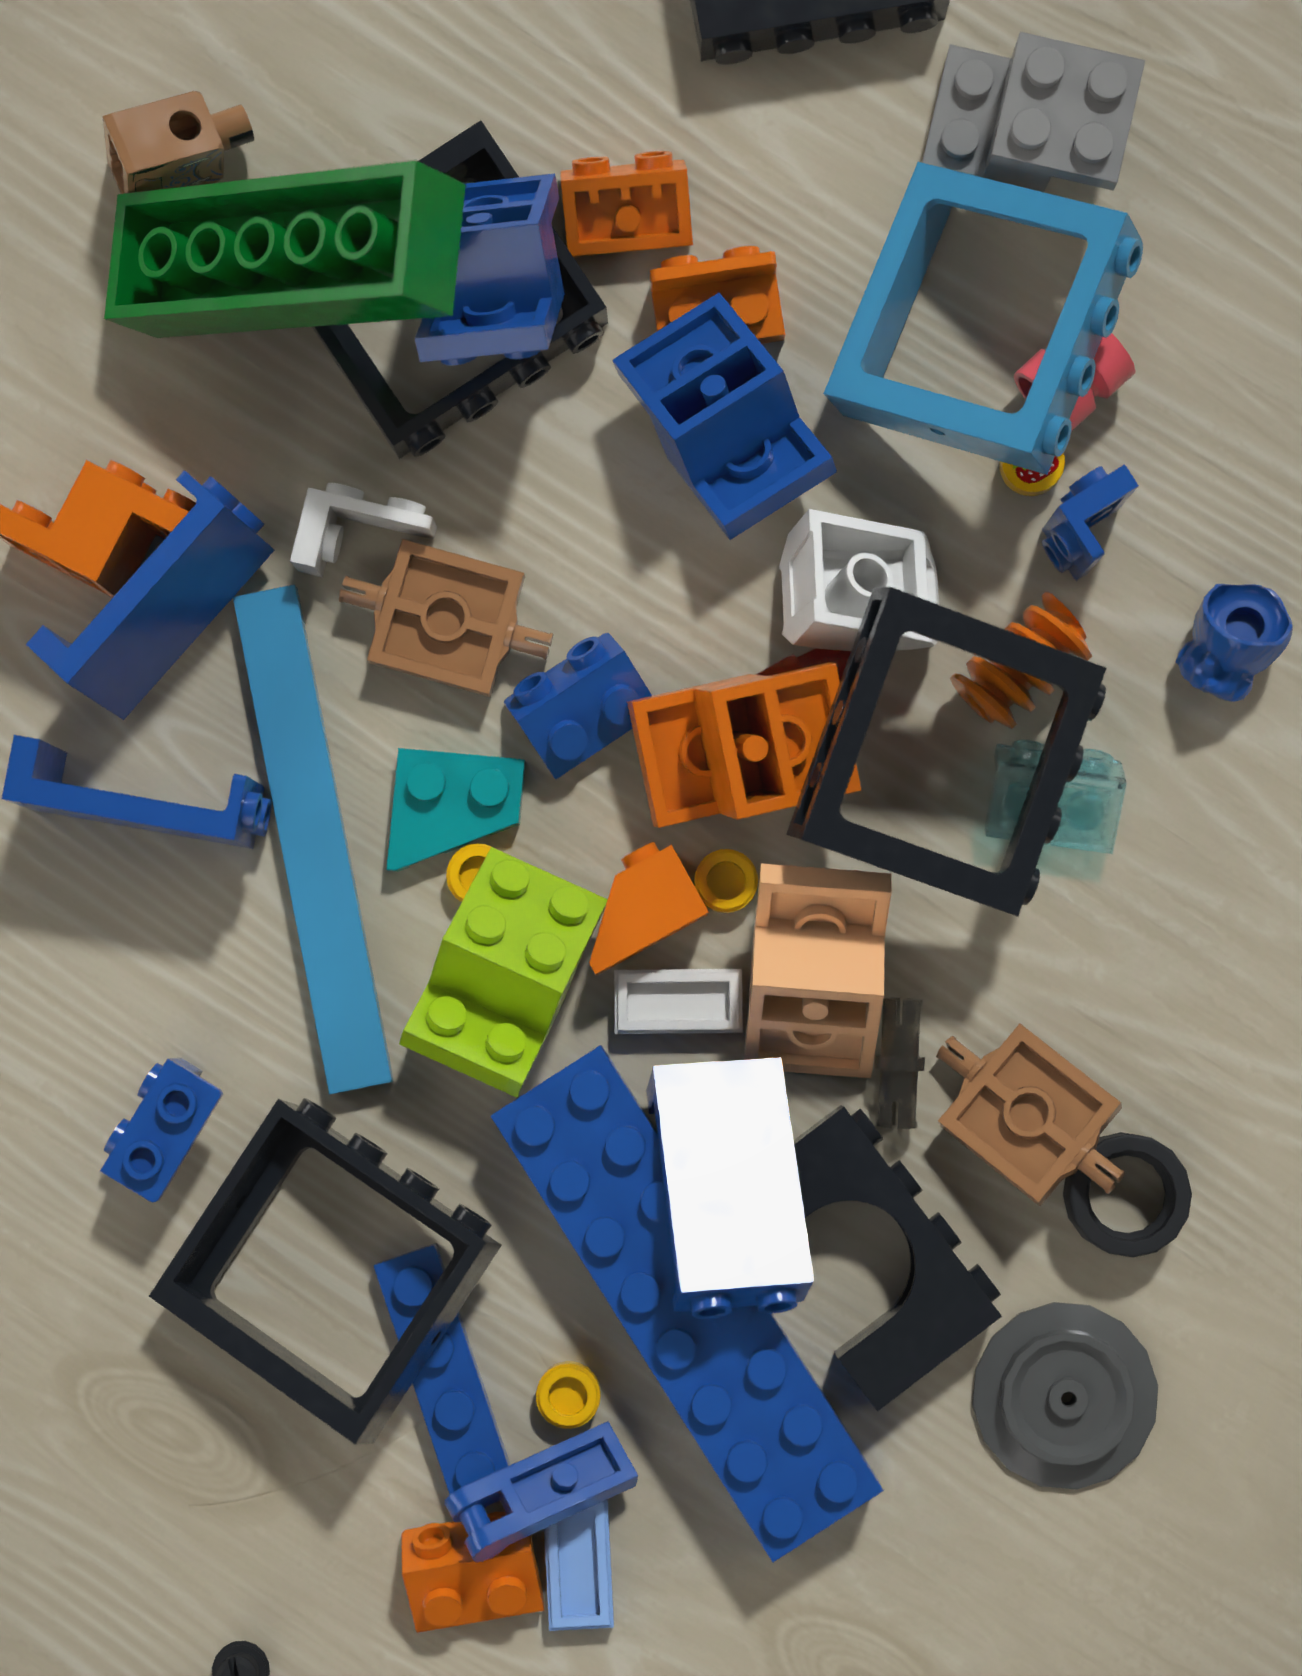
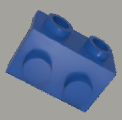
(1091, 499)
(578, 703)
(162, 1130)

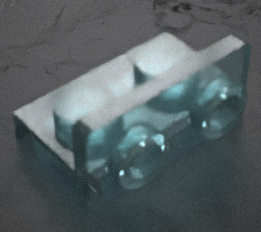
(1088, 803)

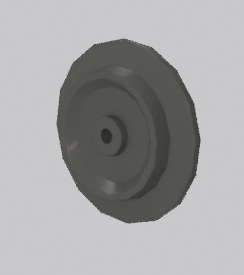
(1054, 1353)

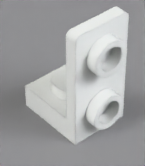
(321, 539)

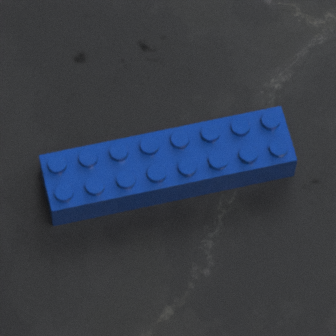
(725, 1375)

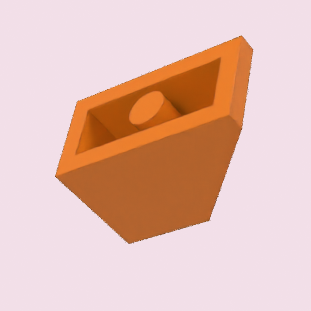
(645, 906)

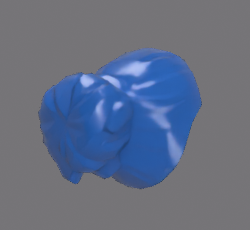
(1234, 638)

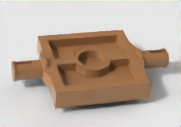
(446, 617)
(1030, 1114)

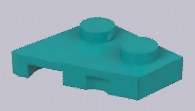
(449, 802)

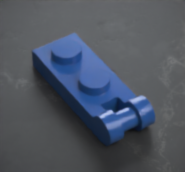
(542, 1490)

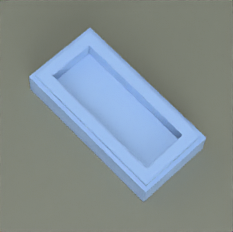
(580, 1571)

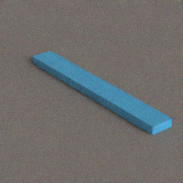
(313, 839)

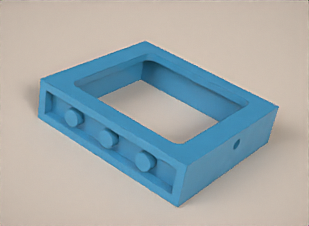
(1068, 366)

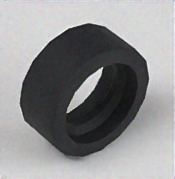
(1168, 1222)

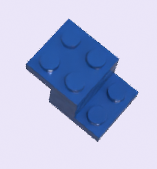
(505, 275)
(725, 415)

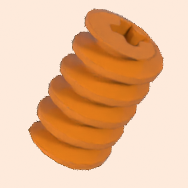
(997, 687)

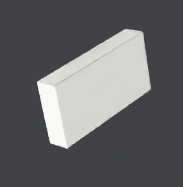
(678, 1001)

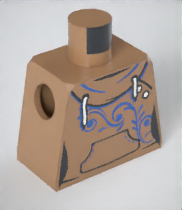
(172, 142)

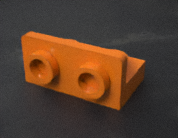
(626, 204)
(743, 279)

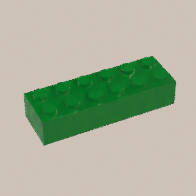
(287, 251)

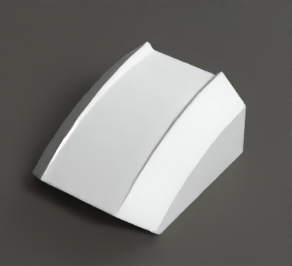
(832, 570)

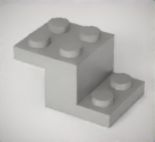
(1035, 114)

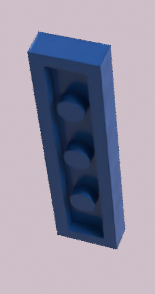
(450, 1380)

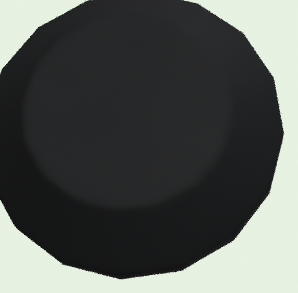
(241, 1659)

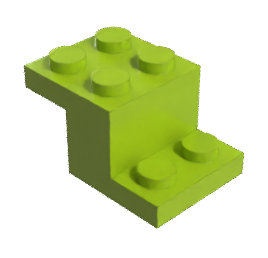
(503, 972)

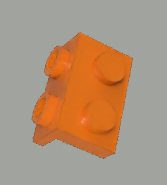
(454, 1590)

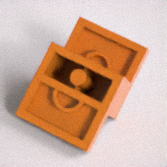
(100, 527)
(732, 743)

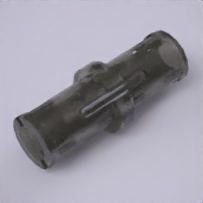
(899, 1063)

